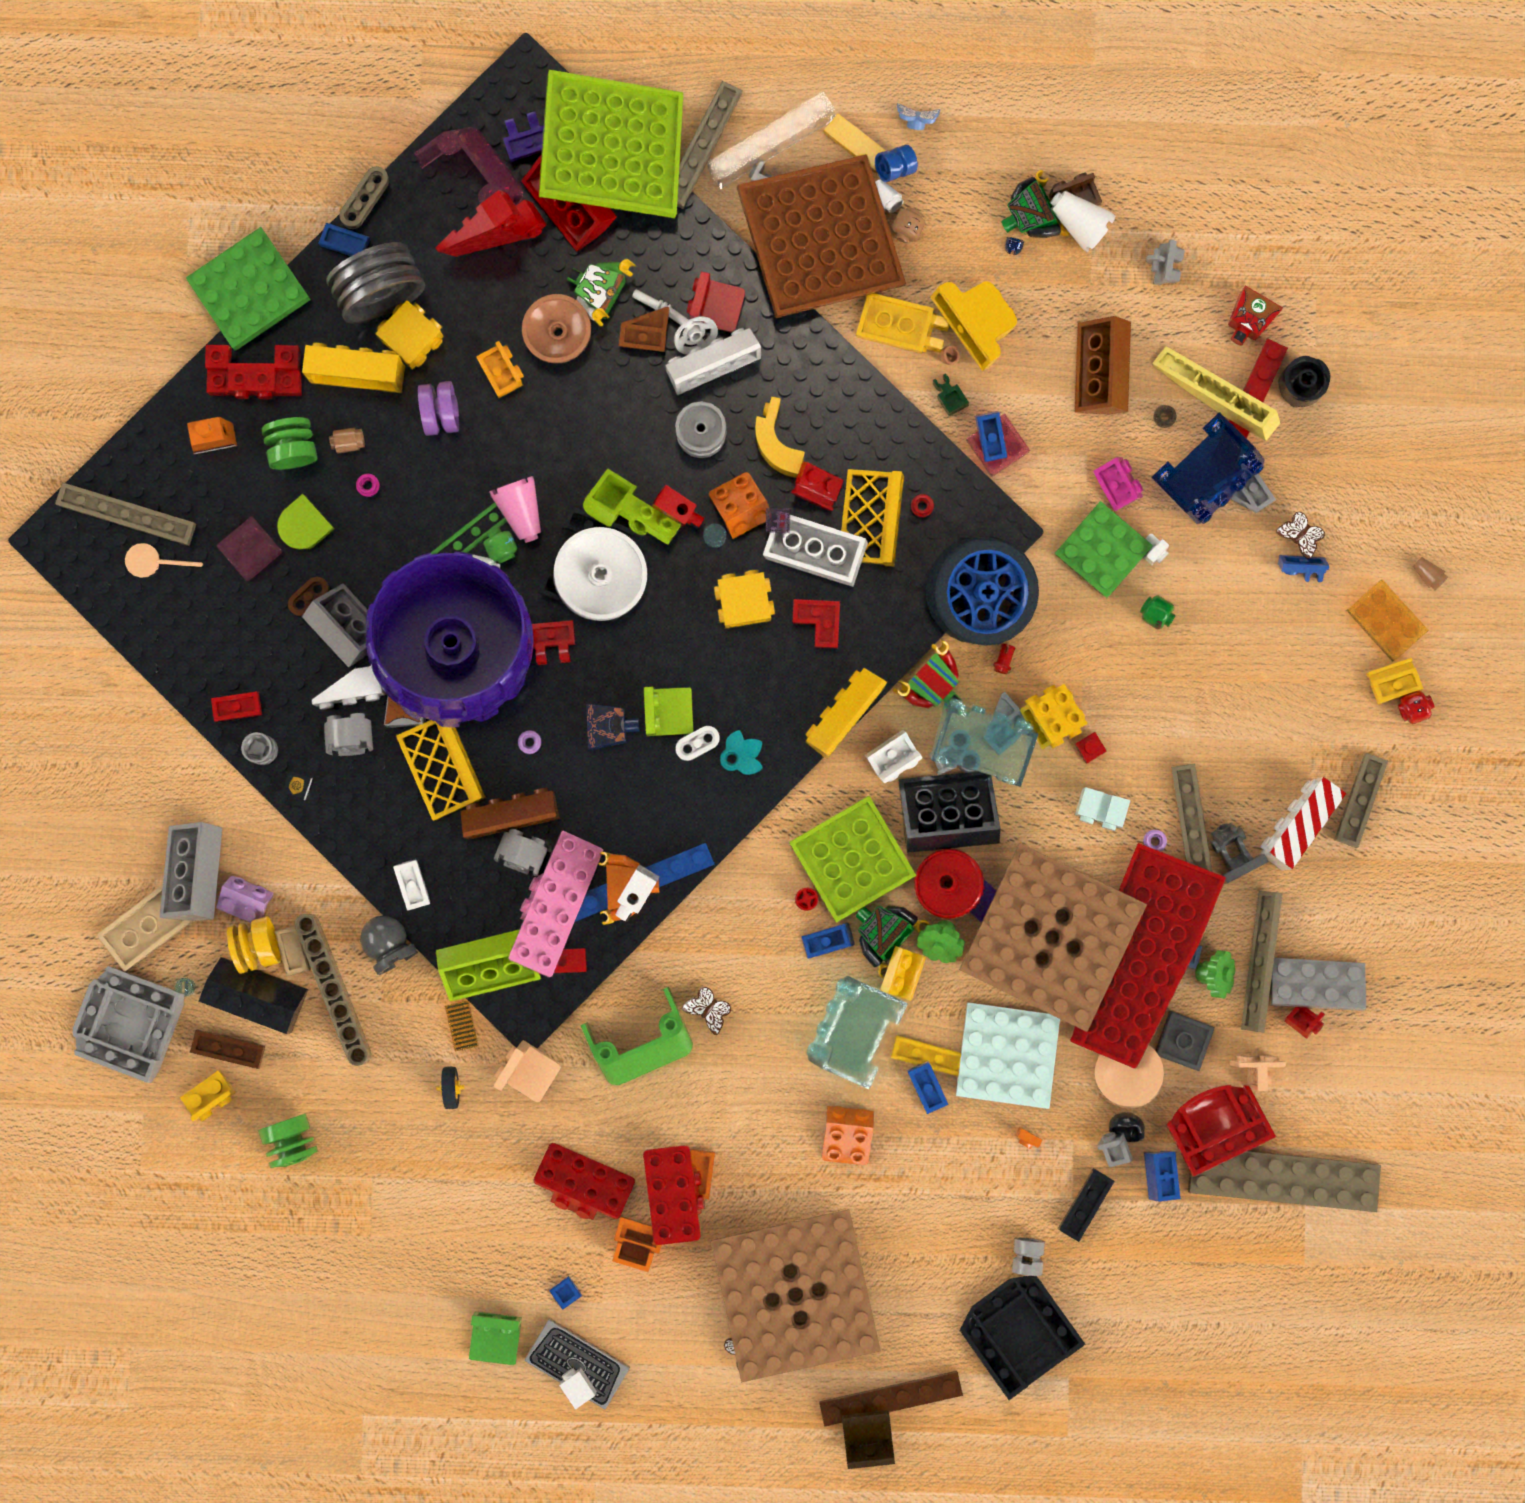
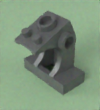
(1240, 864)

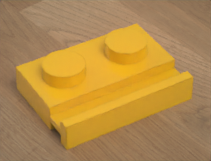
(1394, 681)

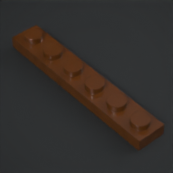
(893, 1397)

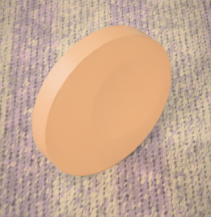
(1127, 1085)

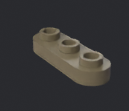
(368, 188)

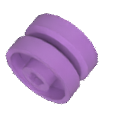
(440, 407)

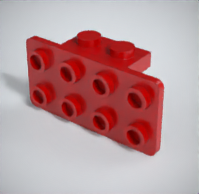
(583, 1183)
(673, 1194)

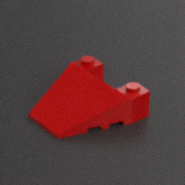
(494, 225)

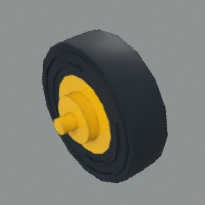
(450, 1087)

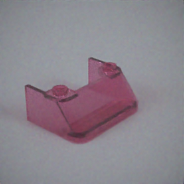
(482, 156)

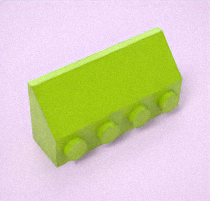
(481, 967)

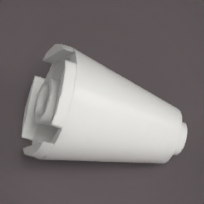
(1081, 218)

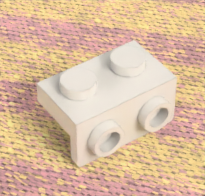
(893, 757)

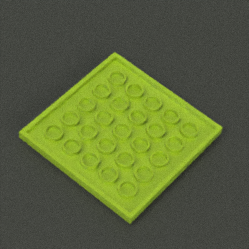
(611, 144)

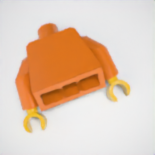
(619, 872)

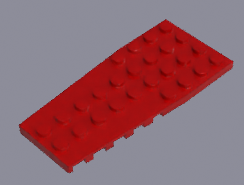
(1161, 948)

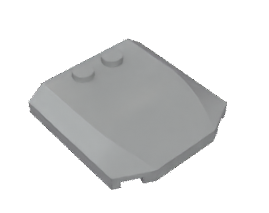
(127, 1023)

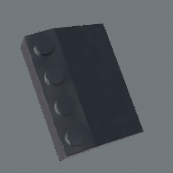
(949, 811)

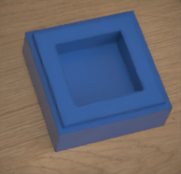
(565, 1292)

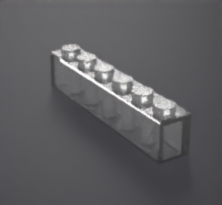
(771, 140)

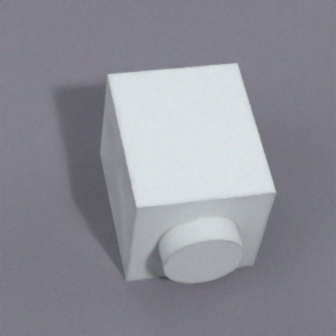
(577, 1387)

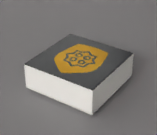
(297, 785)

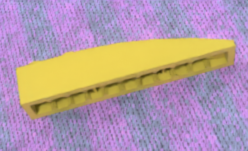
(1218, 394)

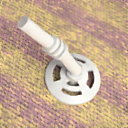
(691, 326)

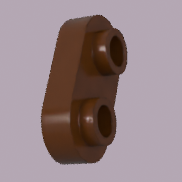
(307, 594)

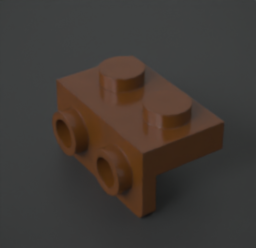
(1081, 186)

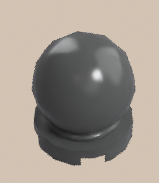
(385, 941)

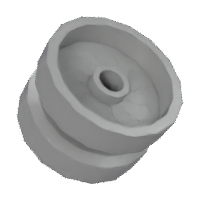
(713, 423)

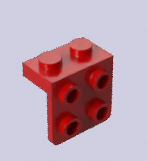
(717, 302)

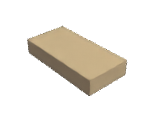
(292, 951)

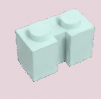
(1102, 808)

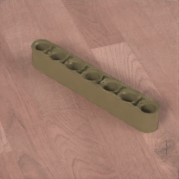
(342, 996)

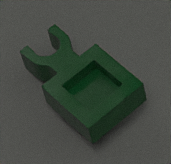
(951, 398)

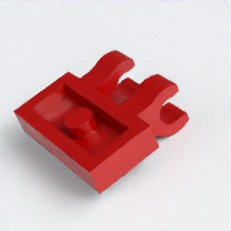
(553, 635)

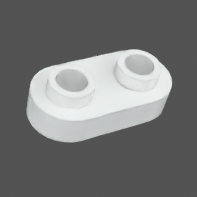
(697, 742)

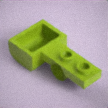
(616, 497)

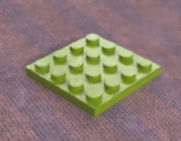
(852, 859)

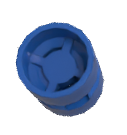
(896, 163)

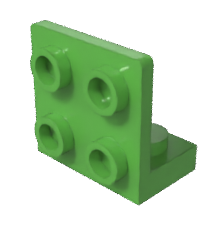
(495, 1338)

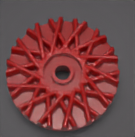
(932, 879)

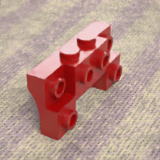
(253, 379)

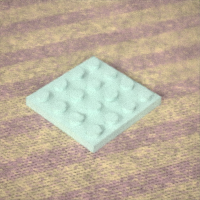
(1008, 1055)

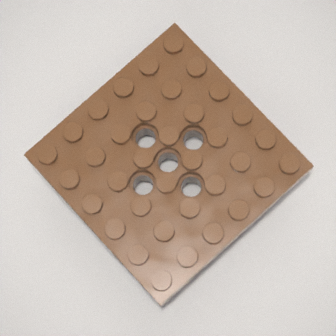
(1097, 920)
(766, 1334)

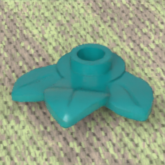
(745, 754)

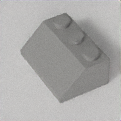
(340, 622)

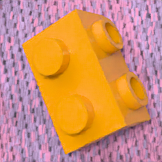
(499, 369)

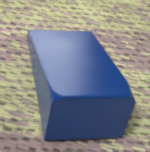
(991, 436)
(828, 940)

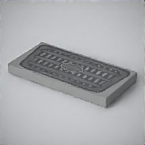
(561, 1350)

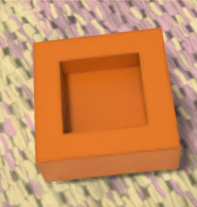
(1028, 1139)

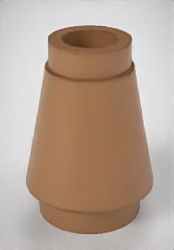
(1430, 573)

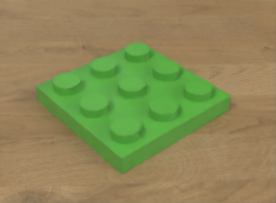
(1103, 549)

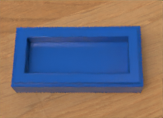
(343, 240)

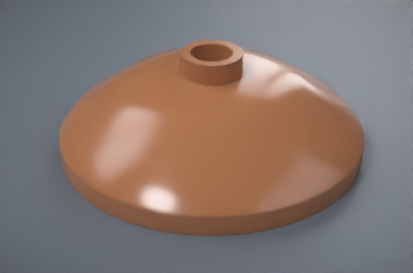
(549, 315)

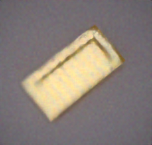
(461, 1026)

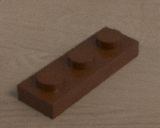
(227, 1049)

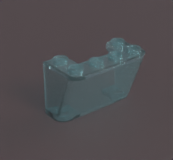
(984, 742)
(854, 1030)

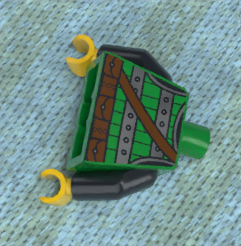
(1032, 210)
(883, 931)

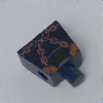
(608, 726)

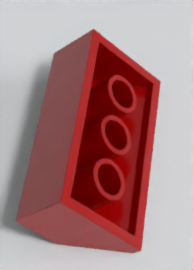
(576, 221)

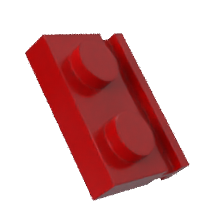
(817, 486)

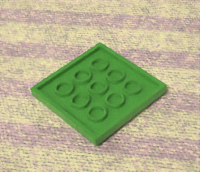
(248, 288)

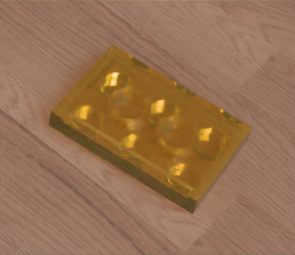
(1387, 620)

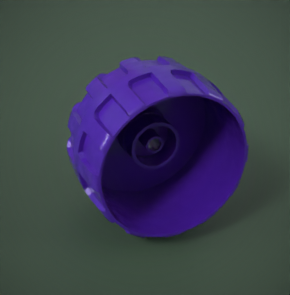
(441, 601)

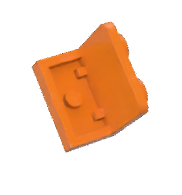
(740, 504)
(848, 1135)

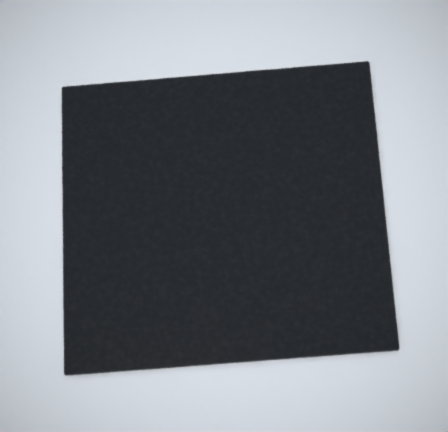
(608, 408)

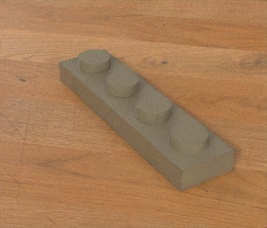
(1361, 800)

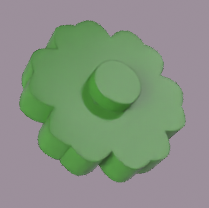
(941, 942)
(1217, 974)

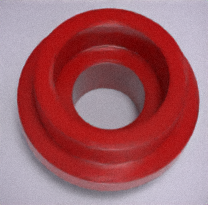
(925, 499)

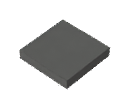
(1184, 1040)

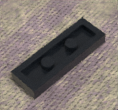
(1086, 1205)

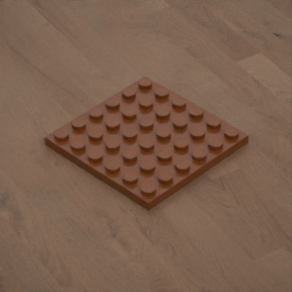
(821, 235)

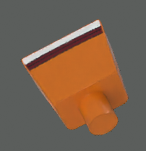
(210, 436)

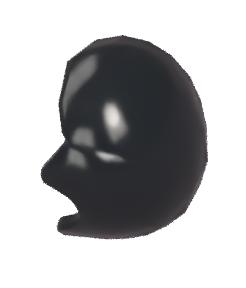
(1129, 1124)

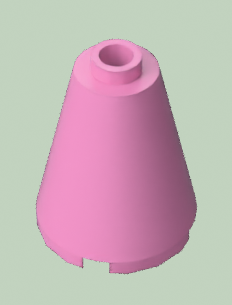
(519, 507)

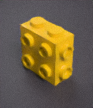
(410, 334)
(744, 599)
(1054, 716)

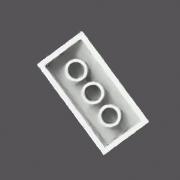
(714, 360)

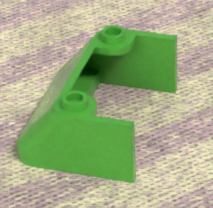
(643, 1059)

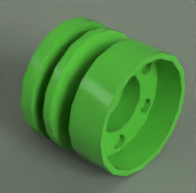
(289, 443)
(288, 1141)

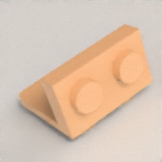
(527, 1071)

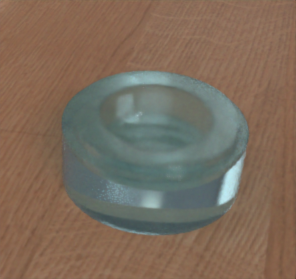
(714, 535)

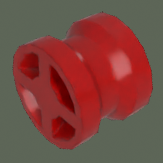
(809, 897)

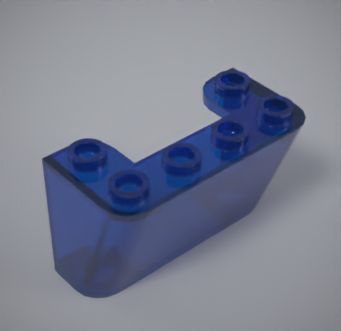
(1211, 471)

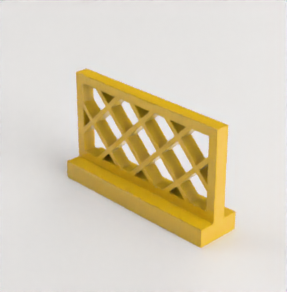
(891, 512)
(461, 764)

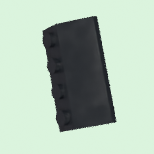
(254, 996)

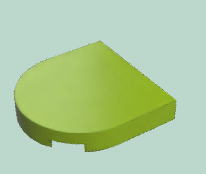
(302, 524)

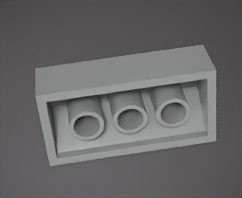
(191, 872)

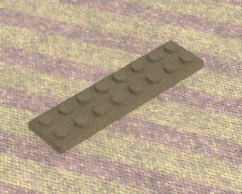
(1293, 1181)

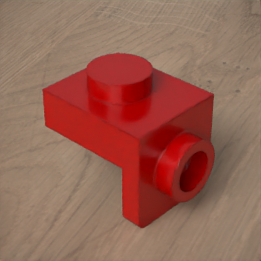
(1305, 1021)

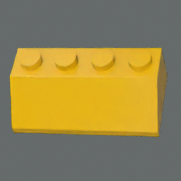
(845, 713)

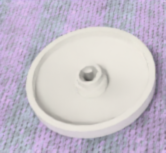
(600, 573)

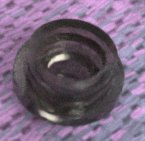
(1167, 410)

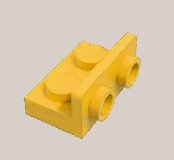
(903, 973)
(207, 1096)

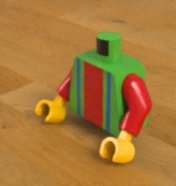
(933, 681)

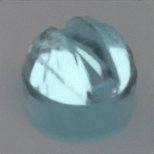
(189, 986)

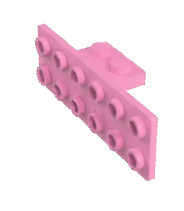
(554, 904)

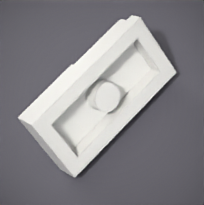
(411, 884)

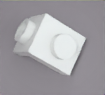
(1158, 551)

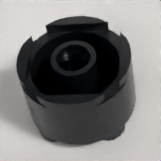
(1303, 369)

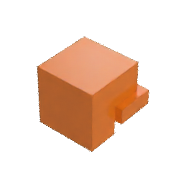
(635, 1244)

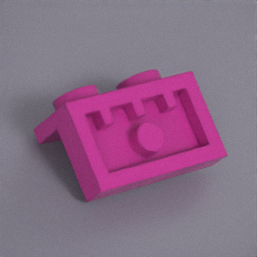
(1118, 483)

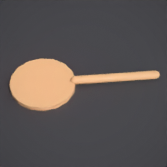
(144, 560)

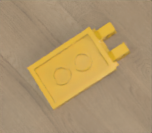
(900, 324)

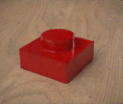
(1090, 747)

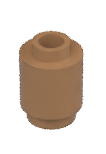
(347, 440)

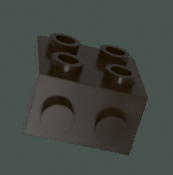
(868, 1439)

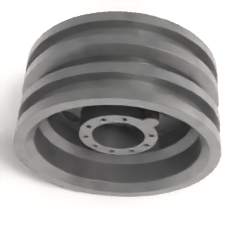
(375, 282)

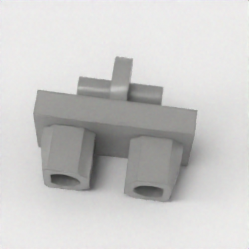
(1163, 261)

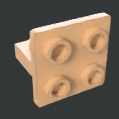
(1258, 1076)

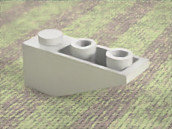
(354, 686)

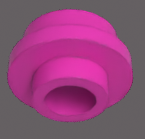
(364, 479)

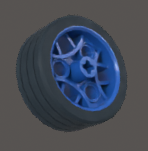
(1019, 577)

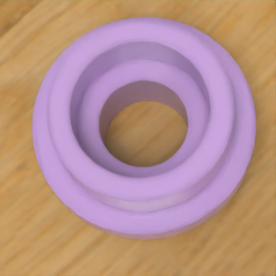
(522, 742)
(1159, 835)

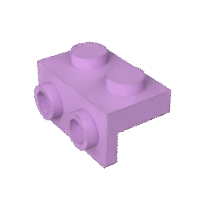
(243, 899)

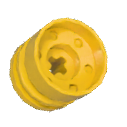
(248, 946)

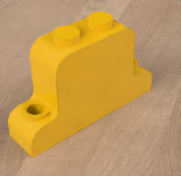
(977, 318)

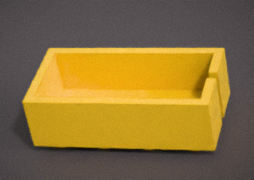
(353, 368)

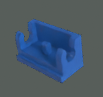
(1162, 1176)

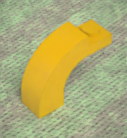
(772, 450)

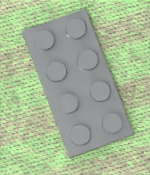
(1318, 984)

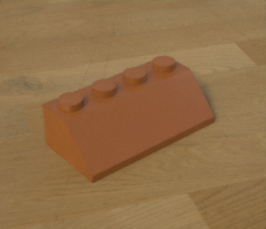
(1103, 366)
(514, 813)

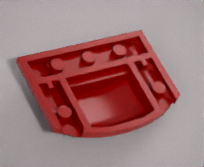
(1219, 1127)

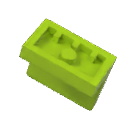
(668, 711)

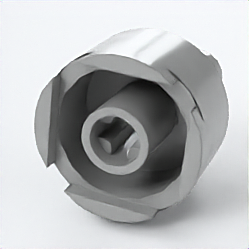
(348, 735)
(520, 852)

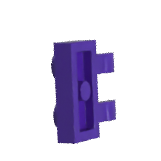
(524, 143)

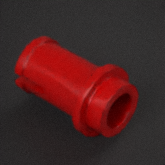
(1004, 659)

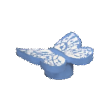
(916, 119)

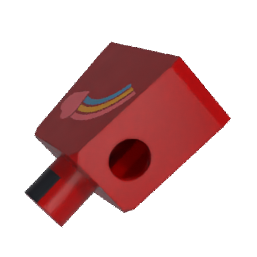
(669, 500)

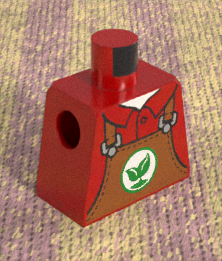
(1251, 315)

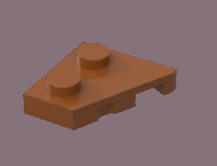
(646, 331)

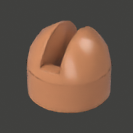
(950, 351)

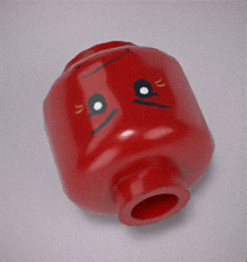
(1416, 707)

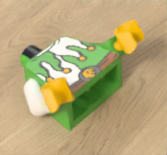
(600, 286)

